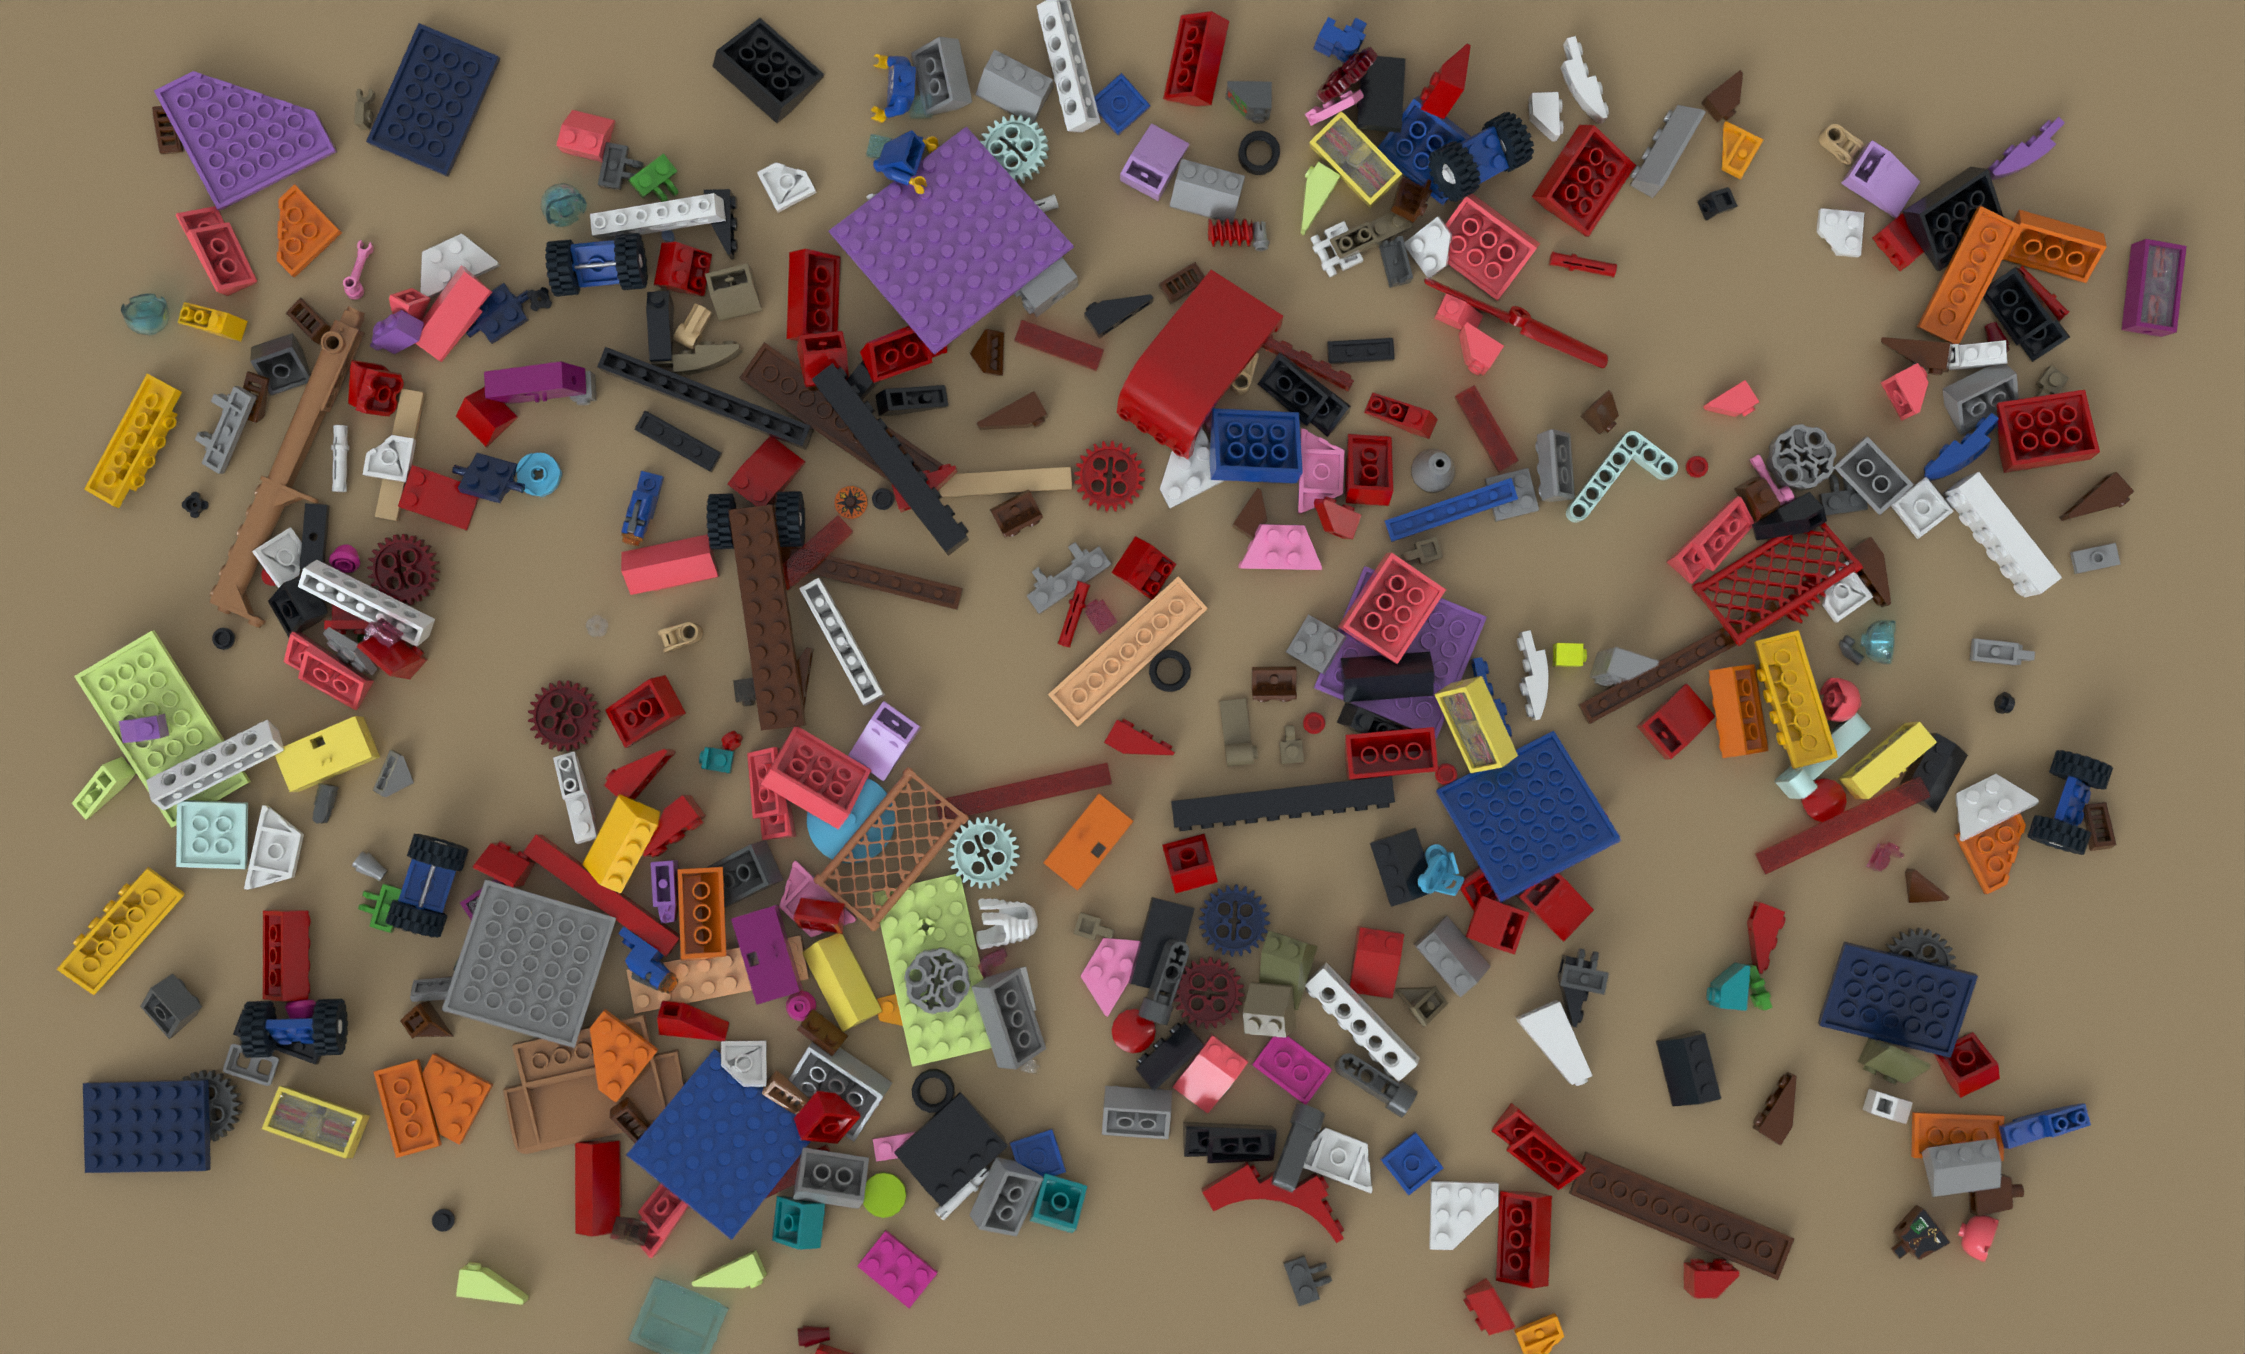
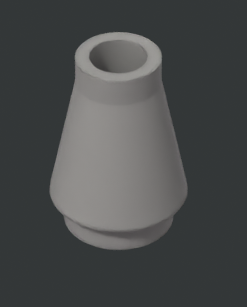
(369, 866)

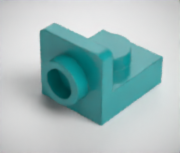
(716, 759)

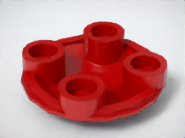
(1825, 800)
(1133, 1032)

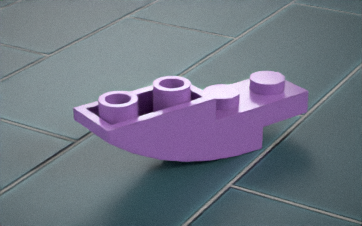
(2025, 154)

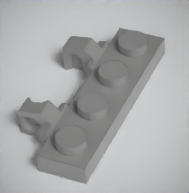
(224, 440)
(1083, 569)

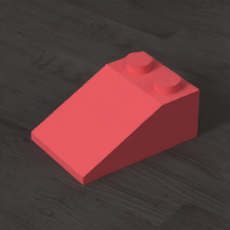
(1210, 1073)

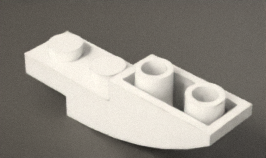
(1584, 90)
(1978, 355)
(1536, 684)
(577, 797)

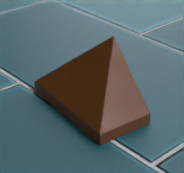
(989, 352)
(1921, 889)

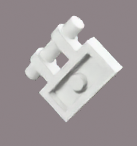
(1327, 263)

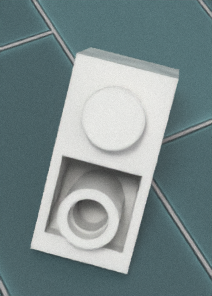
(1544, 113)
(1887, 1106)

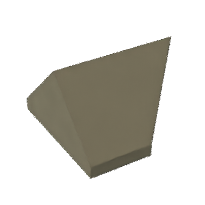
(1423, 1002)

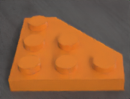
(301, 231)
(1993, 852)
(617, 1054)
(454, 1096)

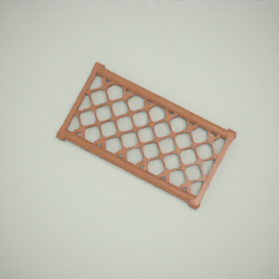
(820, 879)

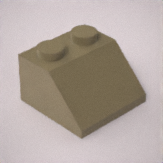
(1269, 1010)

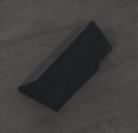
(2024, 314)
(1304, 394)
(1382, 679)
(1229, 1142)

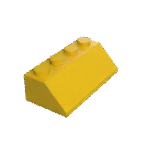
(621, 842)

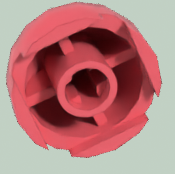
(1840, 699)
(1978, 1236)

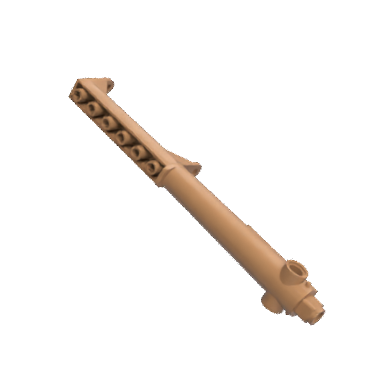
(277, 489)

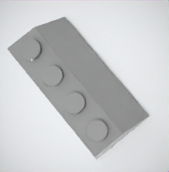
(1666, 150)
(1619, 665)
(1009, 1018)

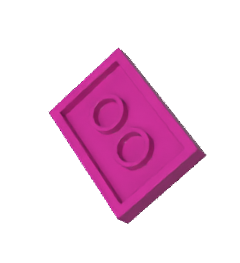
(1292, 1067)
(897, 1269)

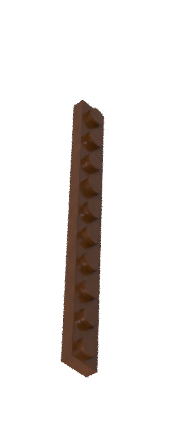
(883, 580)
(1667, 669)

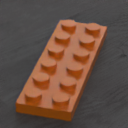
(1968, 275)

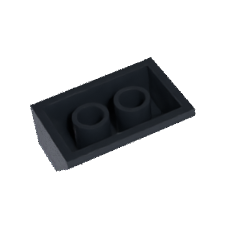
(1937, 769)
(1400, 865)
(1168, 1055)
(1688, 1069)

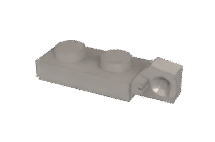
(1999, 652)

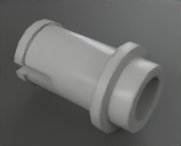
(1260, 236)

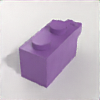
(396, 332)
(665, 889)

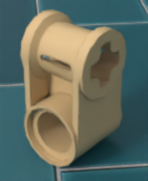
(1842, 143)
(676, 636)

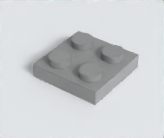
(1524, 488)
(1316, 644)
(349, 651)

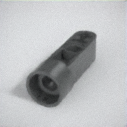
(1156, 1005)
(1396, 1096)
(1305, 1124)

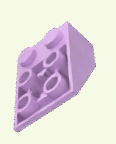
(1153, 162)
(1881, 179)
(884, 740)

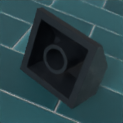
(296, 607)

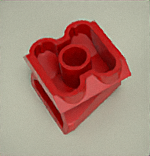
(373, 388)

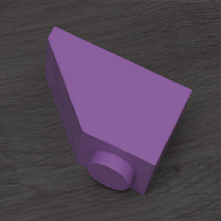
(143, 728)

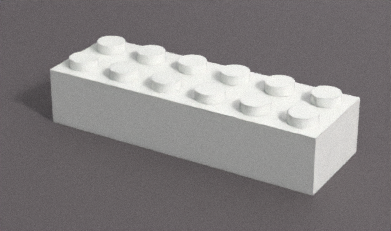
(2001, 535)

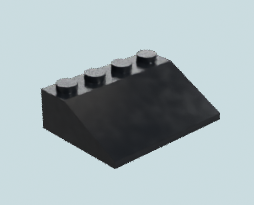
(767, 69)
(1945, 213)
(951, 1148)

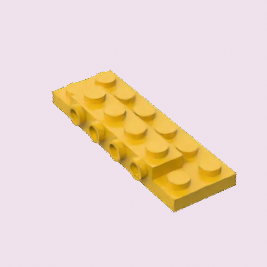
(135, 442)
(1794, 700)
(119, 930)

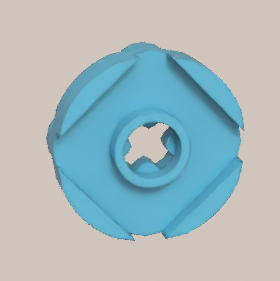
(551, 475)

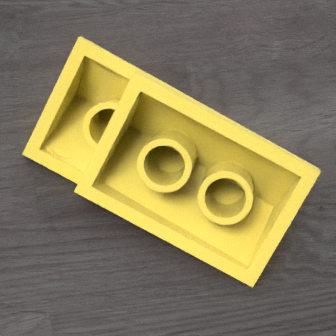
(842, 981)

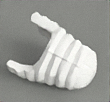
(1012, 923)

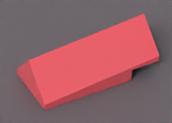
(217, 249)
(452, 313)
(1713, 541)
(668, 565)
(326, 671)
(769, 807)
(662, 1214)

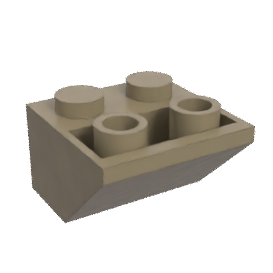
(733, 292)

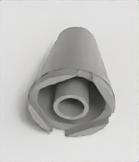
(1433, 470)

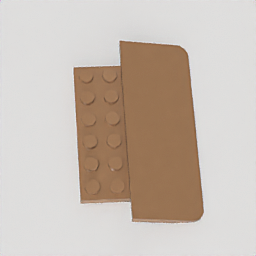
(561, 1094)

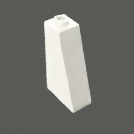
(1556, 1039)

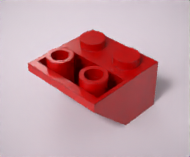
(682, 269)
(819, 352)
(1144, 568)
(1497, 924)
(1708, 1278)

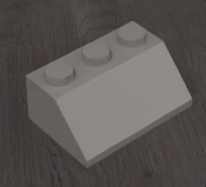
(942, 75)
(1014, 86)
(1207, 191)
(1978, 395)
(1555, 466)
(1873, 475)
(1452, 956)
(1137, 1112)
(1963, 1167)
(831, 1178)
(1005, 1197)

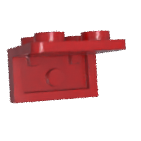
(1898, 243)
(345, 621)

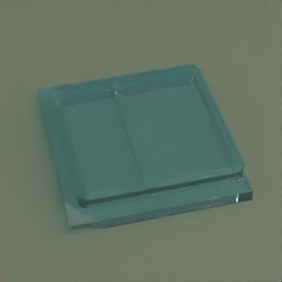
(677, 1320)

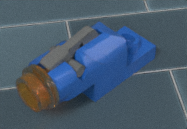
(641, 508)
(646, 964)

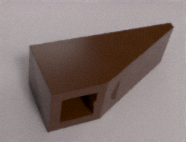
(1874, 570)
(1778, 1114)

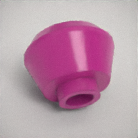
(345, 559)
(798, 999)
(300, 1009)

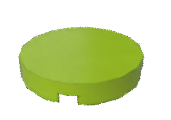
(884, 1194)

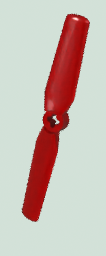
(1531, 328)

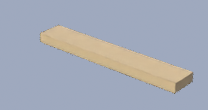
(405, 425)
(1008, 482)

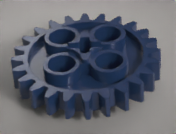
(1254, 921)

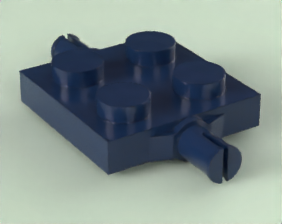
(500, 314)
(488, 478)

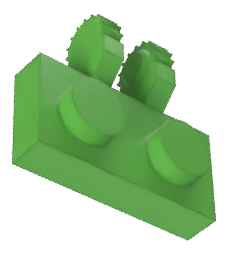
(653, 176)
(382, 906)
(1759, 995)

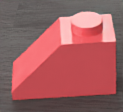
(409, 301)
(1457, 313)
(1734, 401)

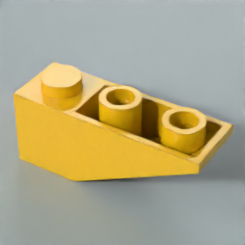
(212, 321)

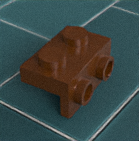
(1411, 199)
(1017, 514)
(1274, 683)
(822, 1032)

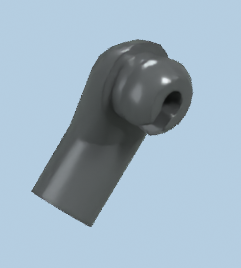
(1848, 651)

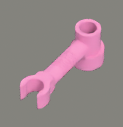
(352, 284)
(1783, 494)

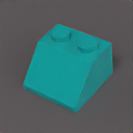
(1730, 988)
(1058, 1203)
(798, 1223)

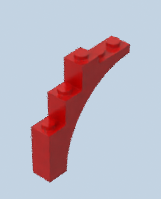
(1243, 1185)

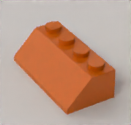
(2055, 246)
(1738, 710)
(701, 913)

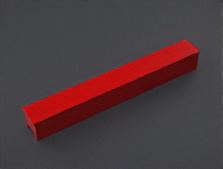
(611, 902)

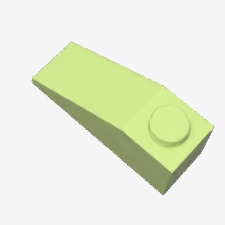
(1318, 188)
(103, 786)
(735, 1274)
(485, 1284)

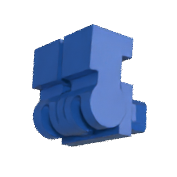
(1338, 42)

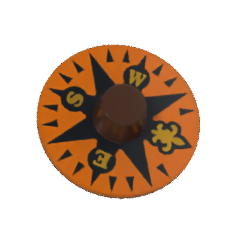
(850, 502)

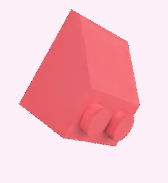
(585, 135)
(1478, 349)
(1907, 390)

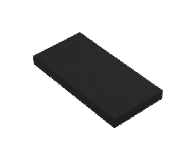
(1383, 95)
(1163, 922)

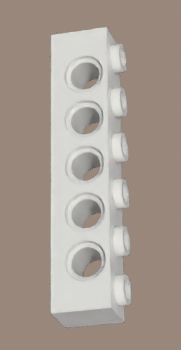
(1068, 65)
(658, 216)
(365, 601)
(842, 641)
(215, 765)
(1375, 1026)

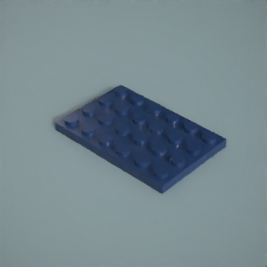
(433, 100)
(1897, 999)
(146, 1126)

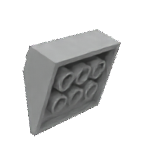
(844, 1076)

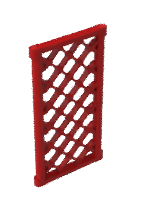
(1763, 549)

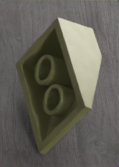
(1286, 963)
(1891, 1062)

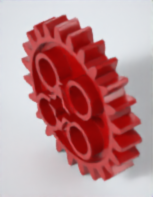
(1129, 478)

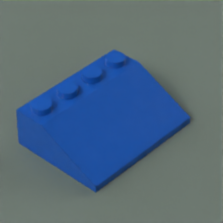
(1418, 138)
(1255, 446)

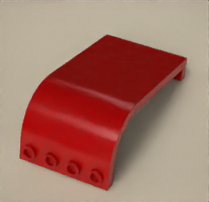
(1195, 362)

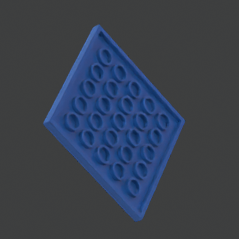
(1528, 817)
(720, 1146)

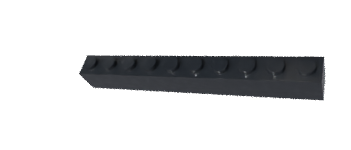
(705, 398)
(890, 459)
(1283, 801)

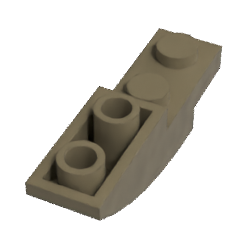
(1369, 235)
(706, 357)

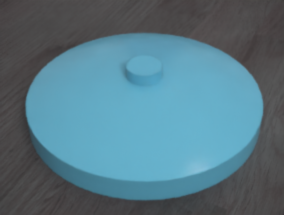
(831, 840)

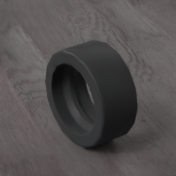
(1256, 136)
(1164, 655)
(932, 1073)

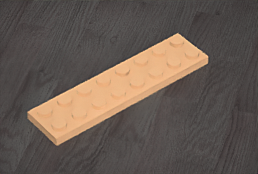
(1127, 651)
(706, 978)

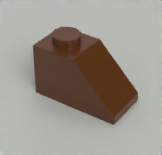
(1724, 99)
(1251, 515)

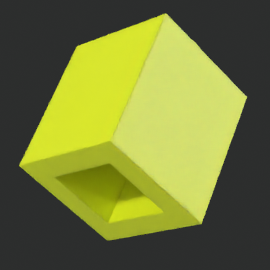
(1569, 654)

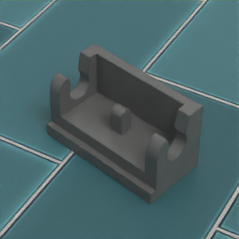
(1396, 262)

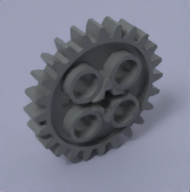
(1918, 941)
(224, 1100)

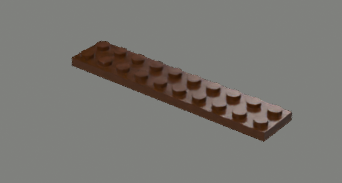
(784, 385)
(767, 617)
(1682, 1216)

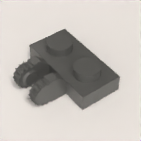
(614, 166)
(1841, 501)
(1584, 978)
(1302, 1281)

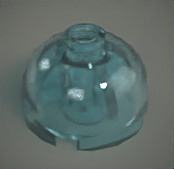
(562, 204)
(146, 314)
(1880, 641)

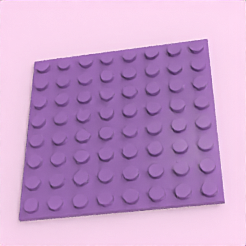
(956, 246)

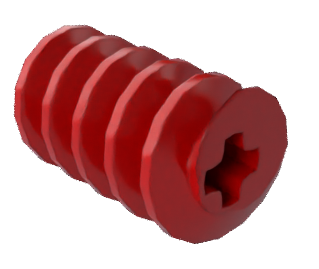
(1230, 232)
(1795, 614)

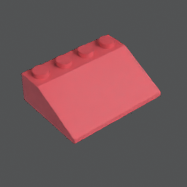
(1487, 246)
(1392, 607)
(816, 777)

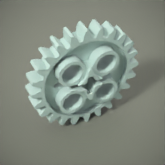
(1028, 135)
(965, 861)

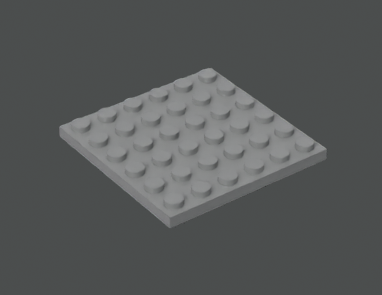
(529, 963)

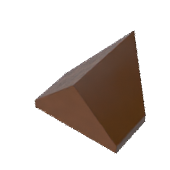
(425, 1022)

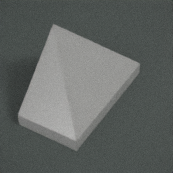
(393, 775)

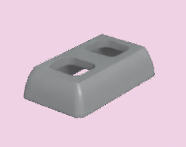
(250, 1073)

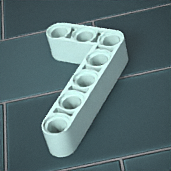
(1614, 470)
(1799, 782)

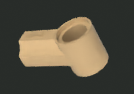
(691, 330)
(1247, 375)

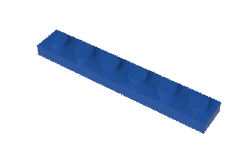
(1451, 510)

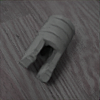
(324, 802)

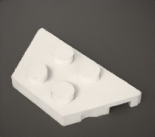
(444, 260)
(1989, 804)
(274, 850)
(1340, 1159)

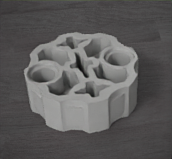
(1803, 472)
(952, 997)

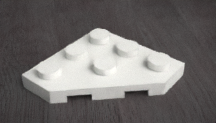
(1188, 477)
(1458, 1210)

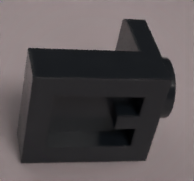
(1717, 203)

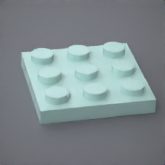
(212, 834)

